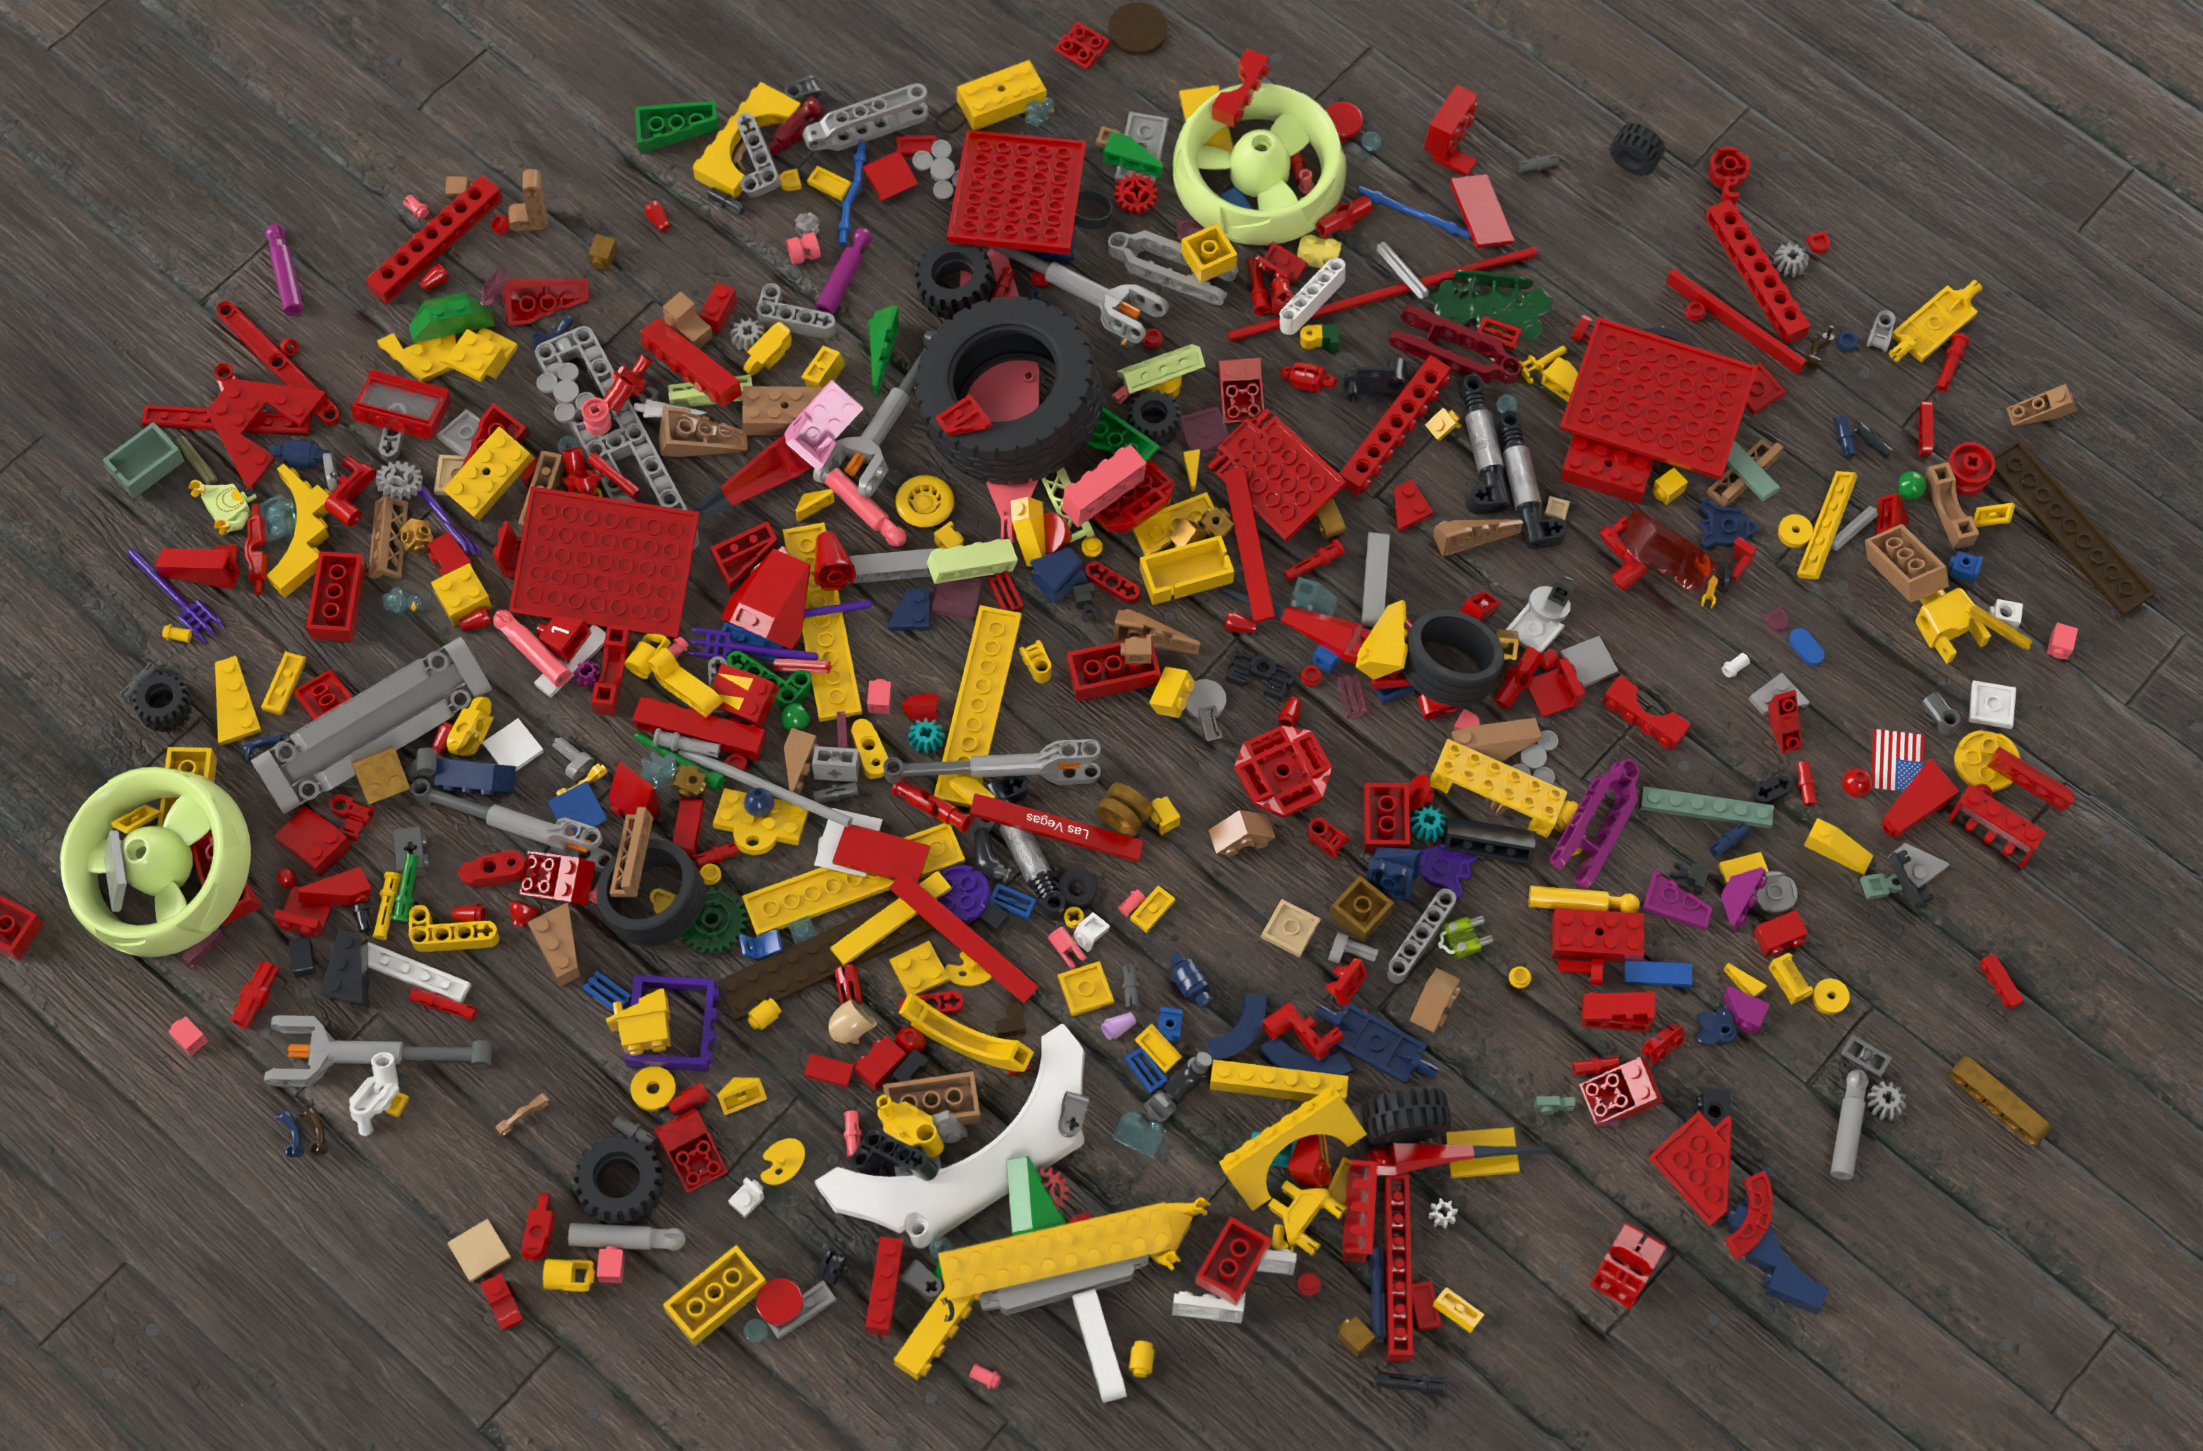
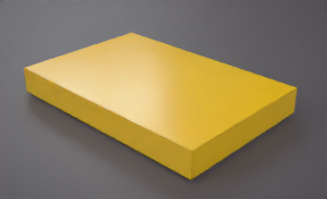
(1488, 1165)

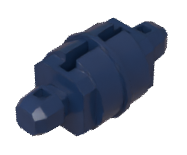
(298, 453)
(1191, 980)

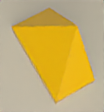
(813, 502)
(1993, 514)
(136, 819)
(740, 1094)

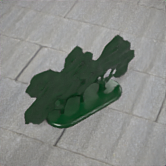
(1494, 305)

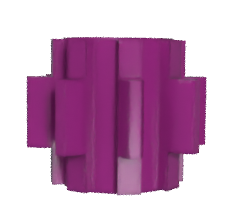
(583, 678)

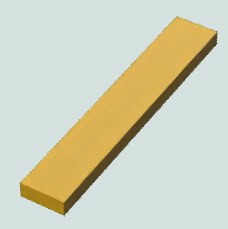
(1827, 525)
(884, 922)

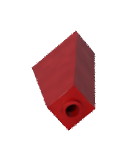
(199, 566)
(1922, 798)

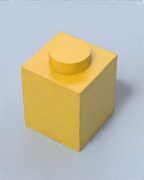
(1669, 486)

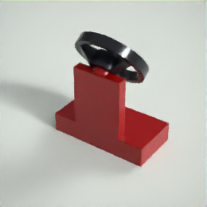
(1745, 554)

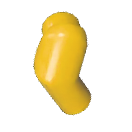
(1277, 1239)

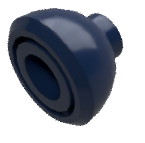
(758, 802)

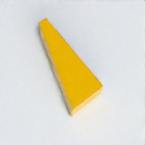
(1191, 462)
(1744, 981)

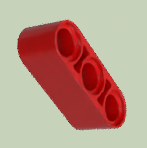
(688, 825)

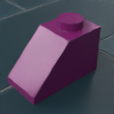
(1746, 1010)

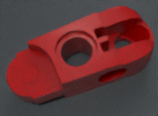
(475, 872)
(538, 1229)

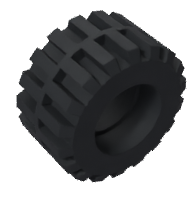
(1637, 149)
(1155, 404)
(160, 686)

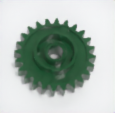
(725, 931)

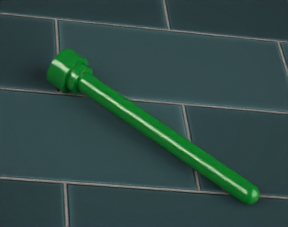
(714, 779)

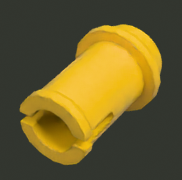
(176, 633)

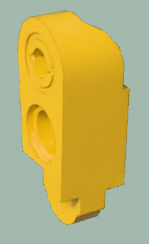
(768, 349)
(470, 728)
(865, 735)

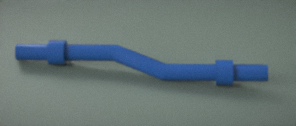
(1377, 197)
(844, 225)

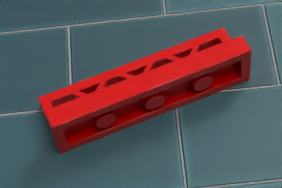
(2031, 779)

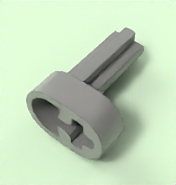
(580, 762)
(1344, 944)

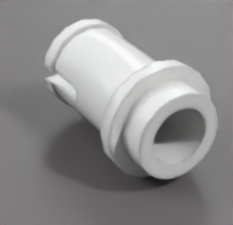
(1731, 668)

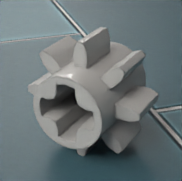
(807, 223)

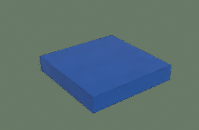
(578, 805)

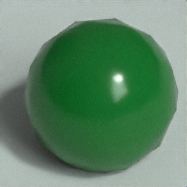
(1912, 485)
(794, 717)

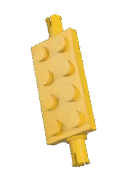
(1935, 322)

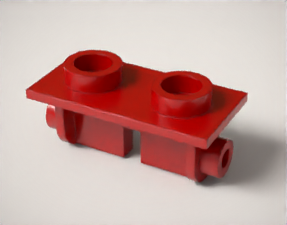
(1671, 1038)

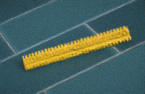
(1997, 625)

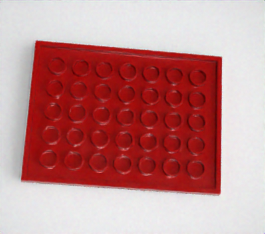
(1017, 192)
(1658, 398)
(604, 561)

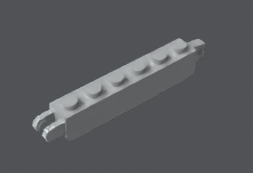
(1060, 1287)

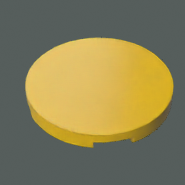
(1974, 755)

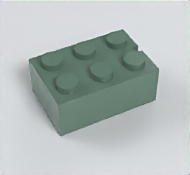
(143, 460)

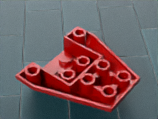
(772, 599)

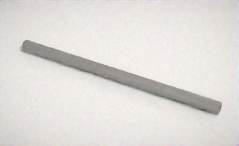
(774, 790)

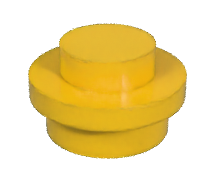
(1091, 547)
(711, 874)
(1520, 977)

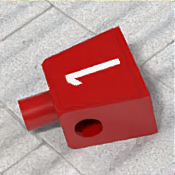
(564, 636)

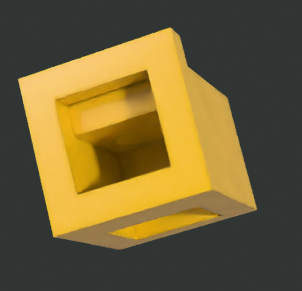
(947, 537)
(1164, 815)

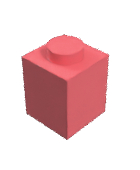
(2062, 641)
(879, 696)
(187, 1036)
(611, 1265)

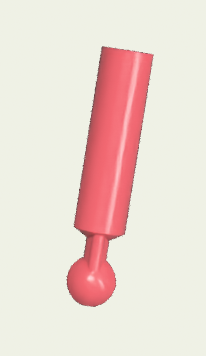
(865, 507)
(532, 648)

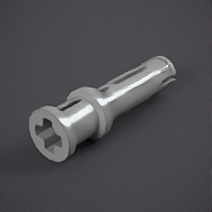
(676, 741)

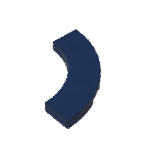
(1245, 1031)
(1285, 1057)

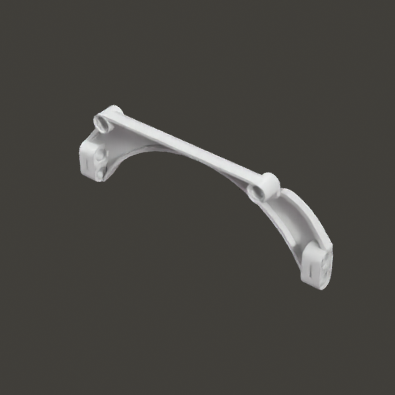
(983, 1177)

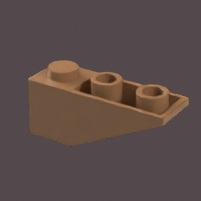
(2043, 407)
(798, 754)

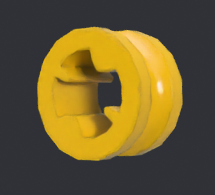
(1073, 910)

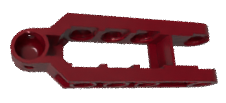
(1436, 326)

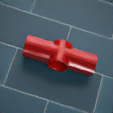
(1343, 216)
(1518, 678)
(254, 994)

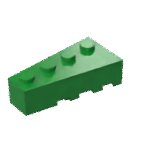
(673, 123)

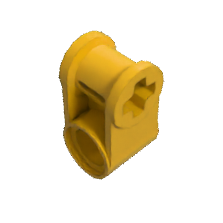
(1036, 658)

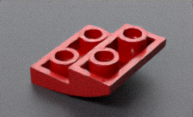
(1082, 45)
(890, 176)

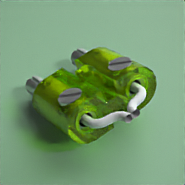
(1462, 937)

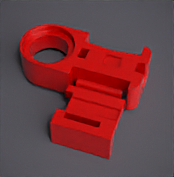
(353, 815)

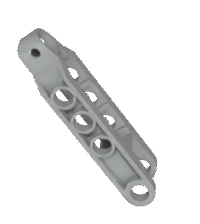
(896, 115)
(1129, 247)

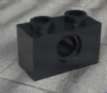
(1717, 1101)

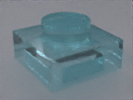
(801, 929)

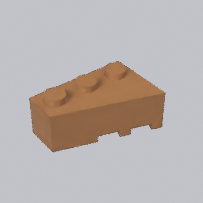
(557, 942)

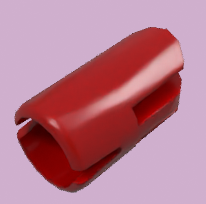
(848, 979)

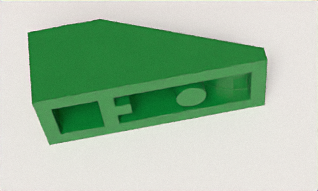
(1127, 153)

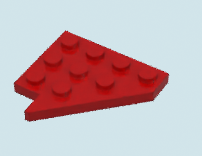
(1699, 1164)

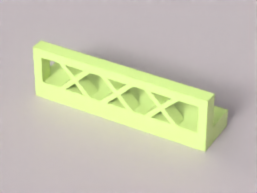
(1162, 368)
(694, 398)
(1062, 475)

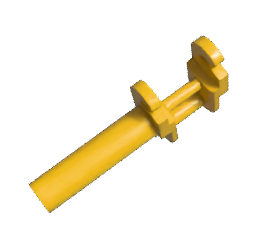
(1539, 364)

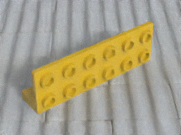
(1499, 783)

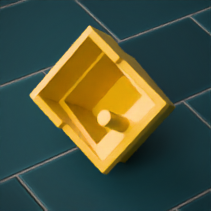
(643, 1024)

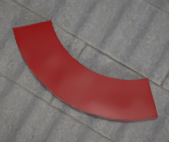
(1757, 1218)

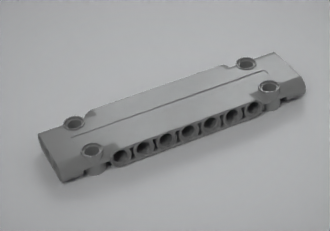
(373, 720)

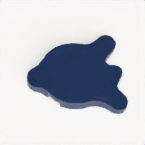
(1724, 526)

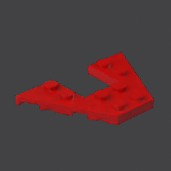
(239, 407)

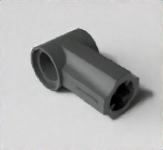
(1942, 712)
(423, 765)

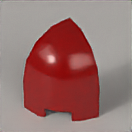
(921, 707)

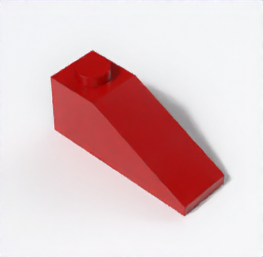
(342, 889)

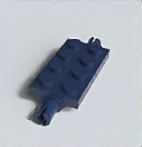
(1378, 1043)

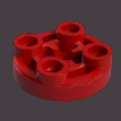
(1346, 119)
(1056, 532)
(779, 1302)

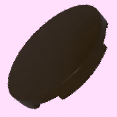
(1138, 28)

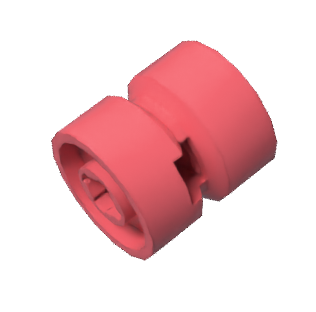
(798, 254)
(596, 416)

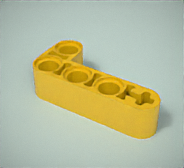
(682, 683)
(454, 933)

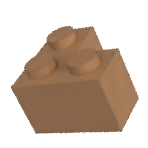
(682, 317)
(1241, 830)
(1437, 995)

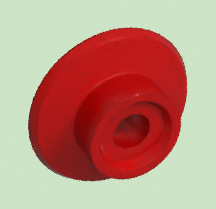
(1420, 792)

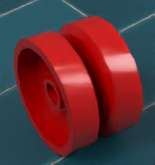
(1972, 468)

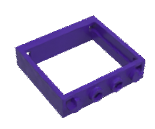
(708, 1034)

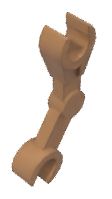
(537, 1104)

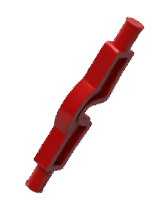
(255, 539)

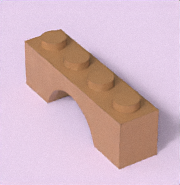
(1942, 489)

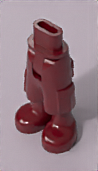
(793, 128)

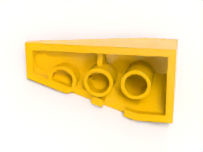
(1385, 646)

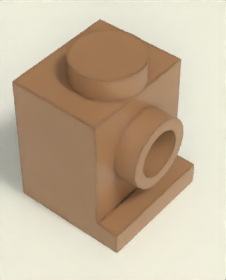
(1137, 650)

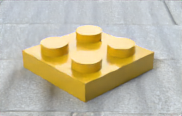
(919, 969)

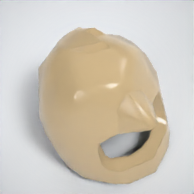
(850, 1023)

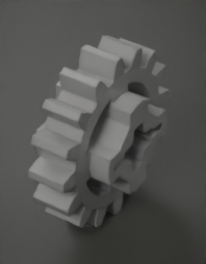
(399, 480)

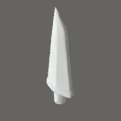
(654, 409)

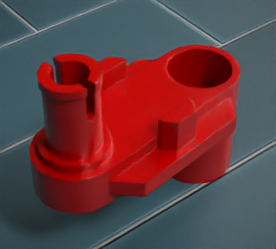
(627, 383)
(577, 473)
(350, 487)
(1632, 569)
(1289, 1018)

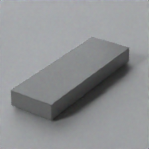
(814, 1302)

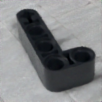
(880, 1147)

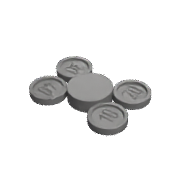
(940, 169)
(565, 391)
(1535, 757)

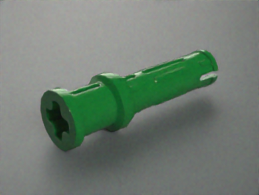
(401, 898)

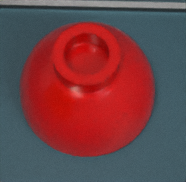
(1856, 782)
(522, 912)
(910, 1039)

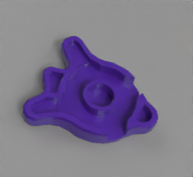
(1445, 868)

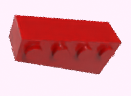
(203, 855)

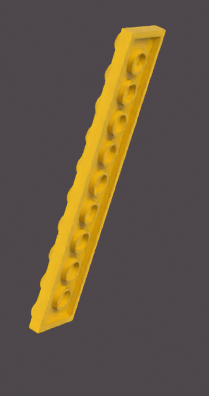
(825, 634)
(980, 693)
(832, 889)
(1056, 1250)

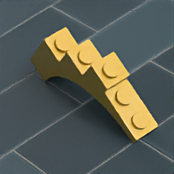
(310, 531)

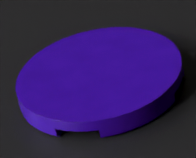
(968, 892)

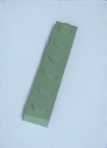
(1707, 807)

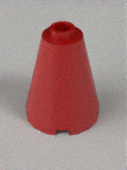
(832, 563)

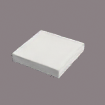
(1533, 631)
(1992, 704)
(513, 745)

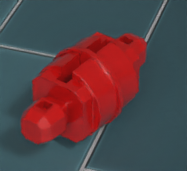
(1308, 377)

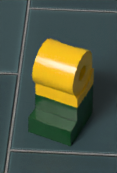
(1319, 336)

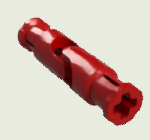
(924, 800)

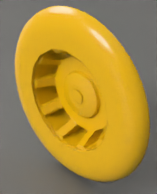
(926, 508)

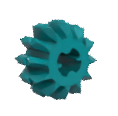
(926, 736)
(1430, 817)

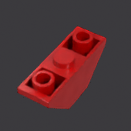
(1785, 721)

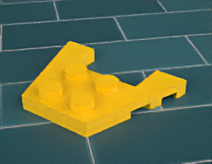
(423, 359)

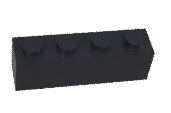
(1490, 840)

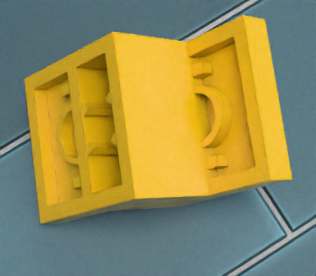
(481, 354)

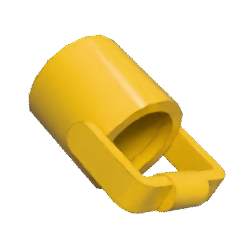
(637, 660)
(561, 1275)

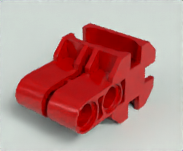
(1627, 1265)

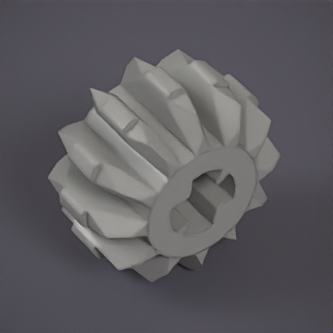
(1791, 259)
(746, 334)
(1894, 1101)

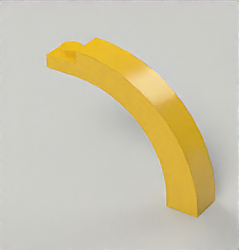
(964, 1040)

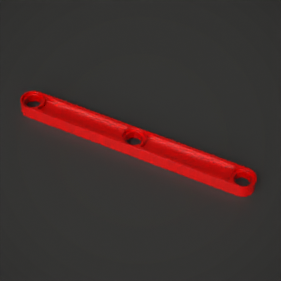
(268, 353)

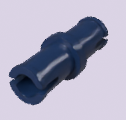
(1845, 436)
(1729, 840)

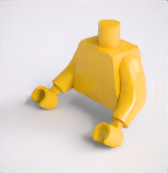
(1180, 1220)

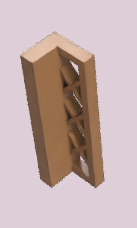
(1736, 488)
(381, 534)
(634, 856)

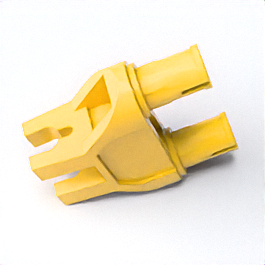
(1302, 1212)

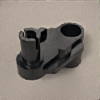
(1376, 380)

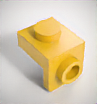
(1443, 423)

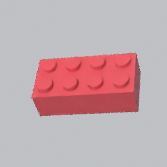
(1103, 485)

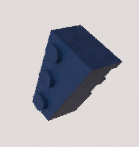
(474, 775)

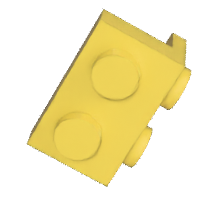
(1318, 250)

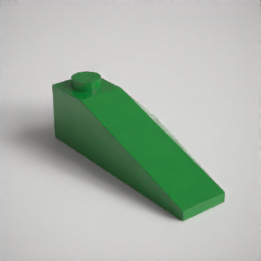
(883, 335)
(1115, 433)

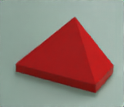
(1890, 513)

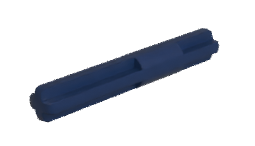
(1378, 1293)

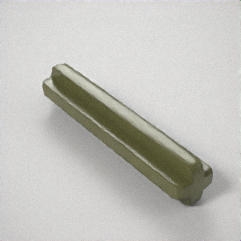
(196, 460)

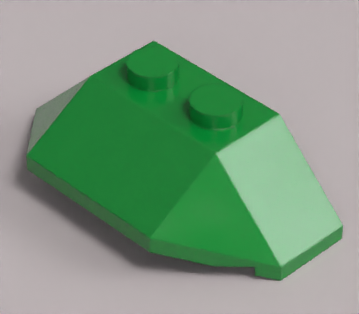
(449, 317)

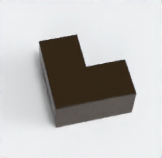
(1013, 1024)

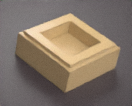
(1556, 508)

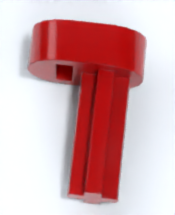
(1581, 330)
(1594, 968)

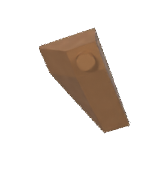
(692, 435)
(1466, 534)
(1134, 624)
(1499, 739)

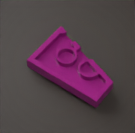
(1672, 902)

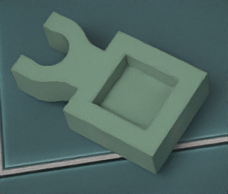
(1877, 886)
(1549, 1104)

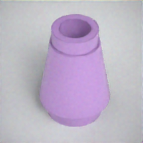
(1117, 1025)

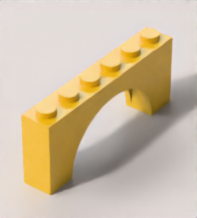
(716, 166)
(1322, 1115)

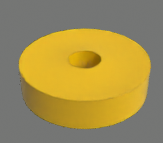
(1792, 539)
(1827, 1005)

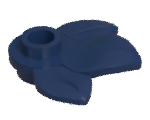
(1714, 1024)

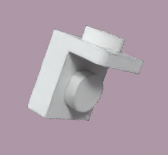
(1089, 931)
(747, 1197)

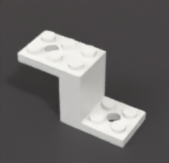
(1210, 1308)

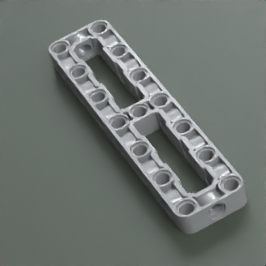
(571, 346)

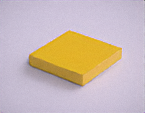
(1085, 989)

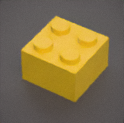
(1208, 253)
(460, 593)

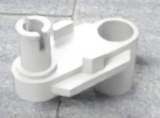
(375, 1092)

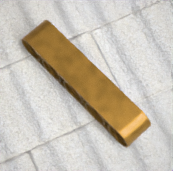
(1330, 521)
(2000, 1101)

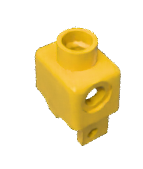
(1944, 619)

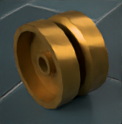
(1123, 809)

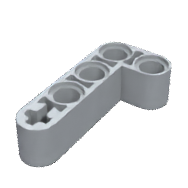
(757, 152)
(825, 321)

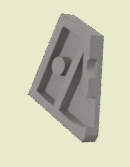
(1776, 686)

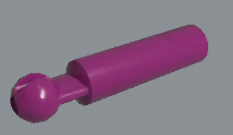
(284, 270)
(843, 272)

